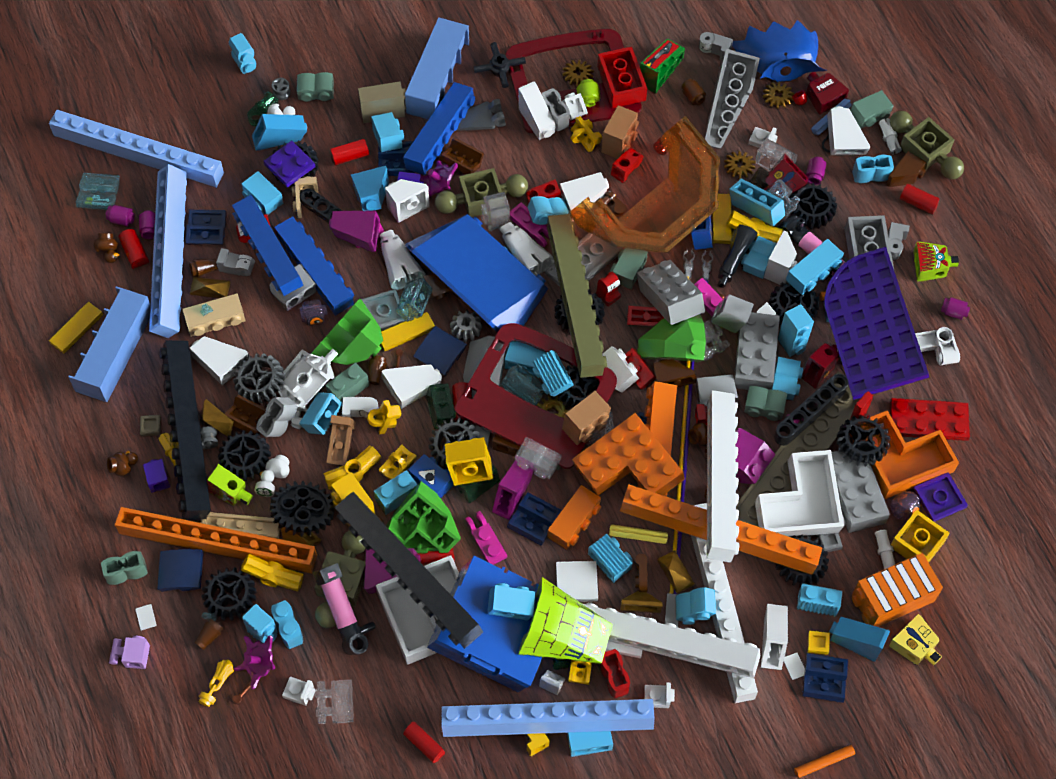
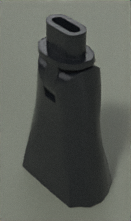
(740, 242)

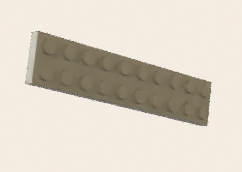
(815, 437)

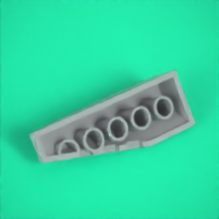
(730, 94)
(475, 354)

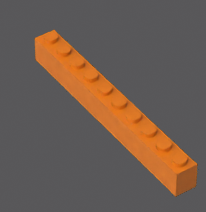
(693, 521)
(215, 539)

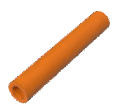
(824, 761)

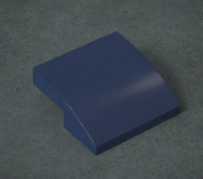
(394, 159)
(206, 227)
(440, 350)
(533, 518)
(180, 570)
(825, 677)

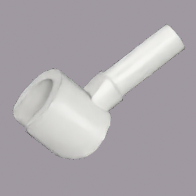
(296, 420)

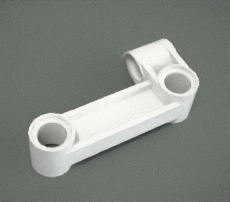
(945, 351)

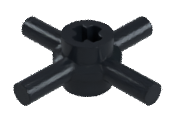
(499, 65)

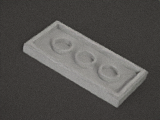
(595, 256)

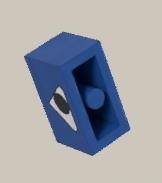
(429, 472)

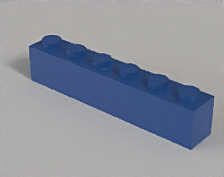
(439, 128)
(267, 245)
(303, 251)

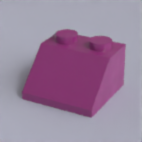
(752, 457)

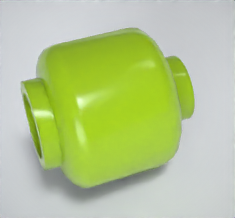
(589, 91)

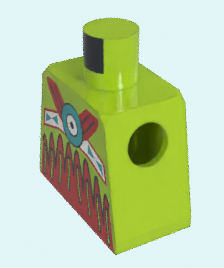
(932, 261)
(228, 487)

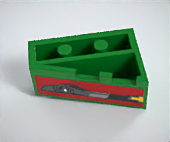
(661, 64)

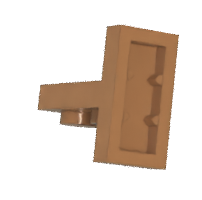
(340, 440)

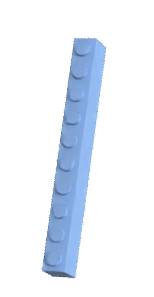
(135, 147)
(168, 252)
(548, 717)

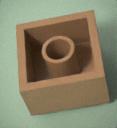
(620, 132)
(586, 418)

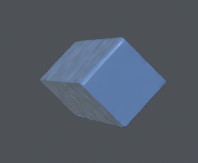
(436, 67)
(112, 345)

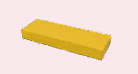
(721, 232)
(76, 327)
(406, 331)

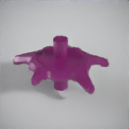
(439, 178)
(257, 659)

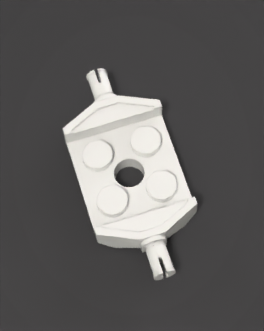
(318, 373)

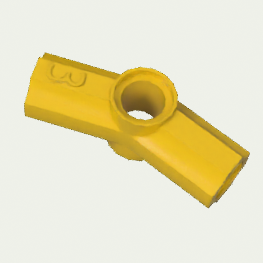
(766, 231)
(362, 462)
(272, 573)

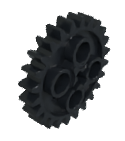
(302, 508)

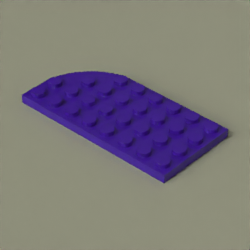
(872, 325)

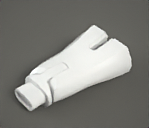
(526, 249)
(399, 261)

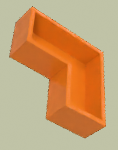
(629, 450)
(910, 462)

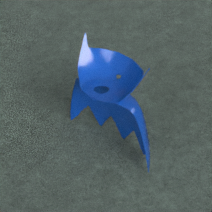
(771, 45)

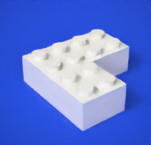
(812, 504)
(407, 619)

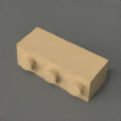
(225, 312)

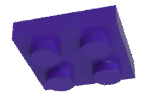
(289, 164)
(940, 497)

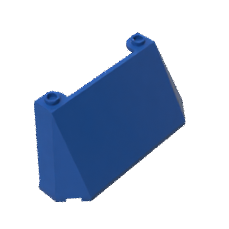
(480, 271)

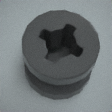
(279, 84)
(208, 437)

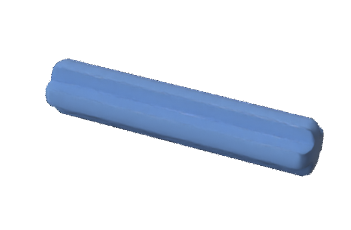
(820, 126)

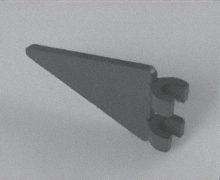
(481, 117)

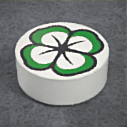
(264, 489)

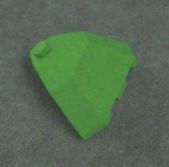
(353, 337)
(677, 341)
(424, 522)

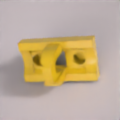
(585, 127)
(385, 416)
(404, 459)
(580, 675)

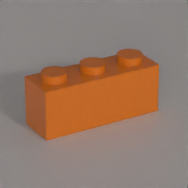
(574, 517)

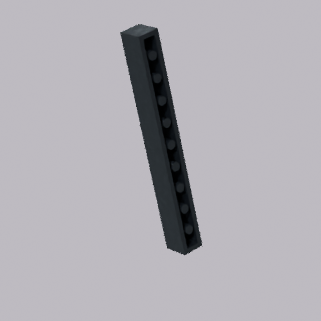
(185, 430)
(409, 570)

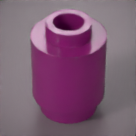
(816, 170)
(120, 215)
(147, 224)
(955, 308)

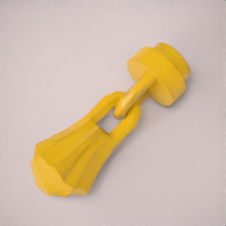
(223, 671)

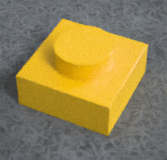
(818, 642)

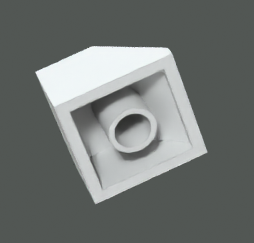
(406, 198)
(781, 260)

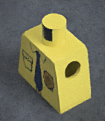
(917, 642)

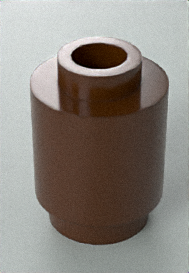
(693, 92)

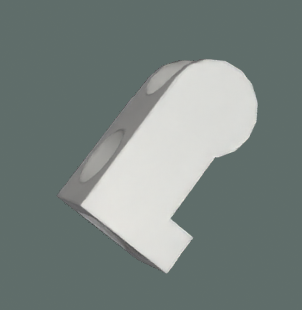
(358, 406)

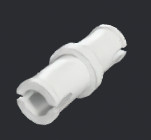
(890, 136)
(885, 549)

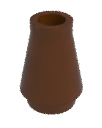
(202, 266)
(376, 366)
(209, 632)

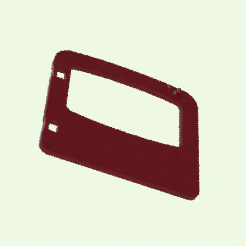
(603, 108)
(514, 417)

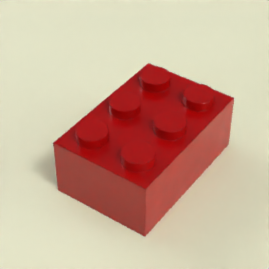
(622, 77)

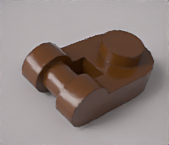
(617, 208)
(641, 566)

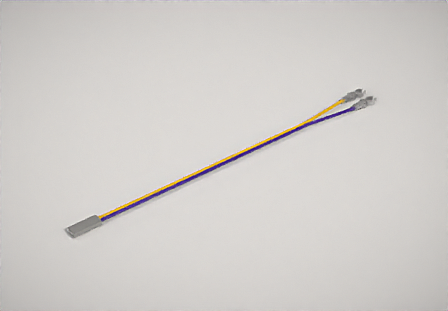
(670, 613)

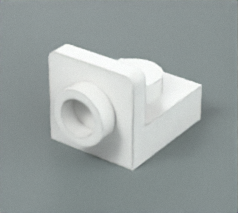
(576, 105)
(760, 135)
(299, 691)
(661, 695)

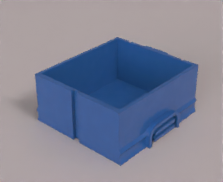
(498, 646)

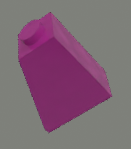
(356, 227)
(511, 490)
(376, 573)

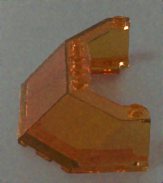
(670, 208)

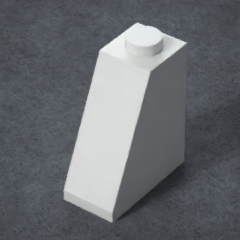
(536, 111)
(845, 133)
(577, 190)
(218, 358)
(410, 383)
(774, 636)

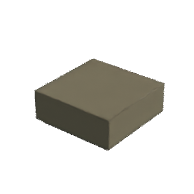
(150, 425)

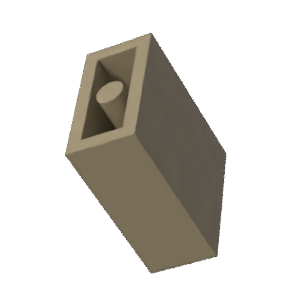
(382, 100)

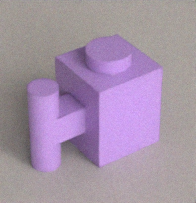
(133, 654)

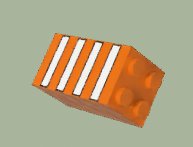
(896, 591)

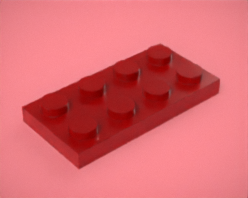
(924, 417)

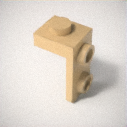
(300, 185)

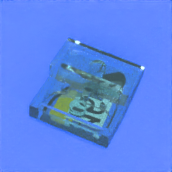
(97, 191)

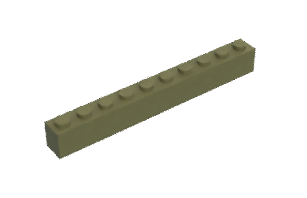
(575, 296)

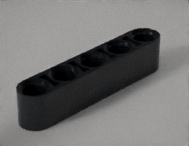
(807, 417)

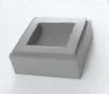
(830, 541)

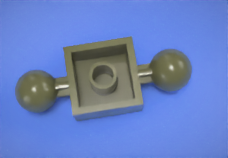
(928, 143)
(475, 187)
(352, 580)

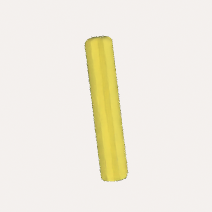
(638, 534)

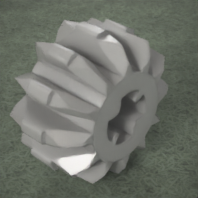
(460, 322)

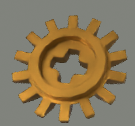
(573, 77)
(785, 97)
(737, 170)
(548, 405)

